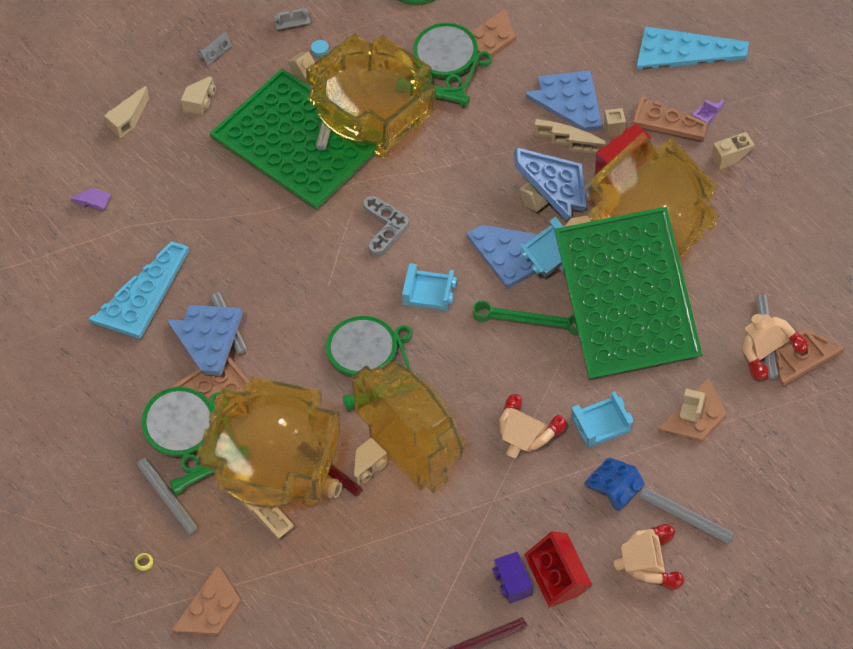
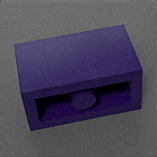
(513, 577)

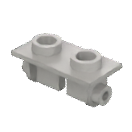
(296, 18)
(215, 49)

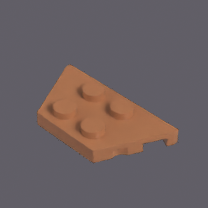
(495, 34)
(794, 364)
(711, 416)
(210, 608)

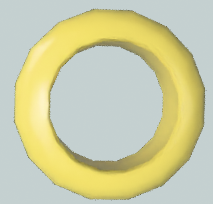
(141, 556)

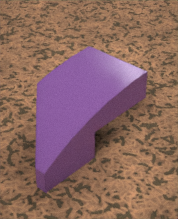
(708, 111)
(93, 198)

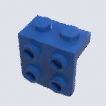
(617, 481)

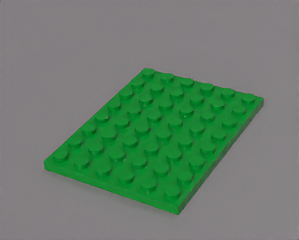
(279, 136)
(627, 292)

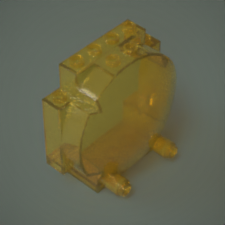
(371, 91)
(652, 179)
(409, 422)
(270, 443)

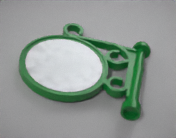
(450, 53)
(361, 343)
(175, 427)

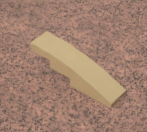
(567, 135)
(271, 519)

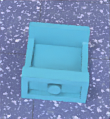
(544, 250)
(428, 289)
(602, 420)

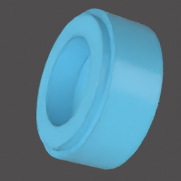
(319, 48)

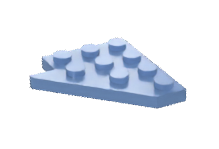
(570, 98)
(555, 179)
(502, 252)
(208, 335)

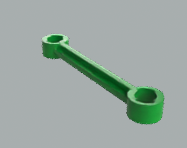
(523, 317)

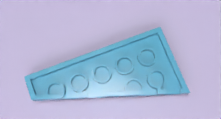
(682, 49)
(141, 296)

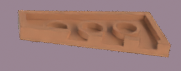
(659, 118)

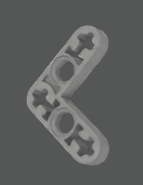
(390, 225)

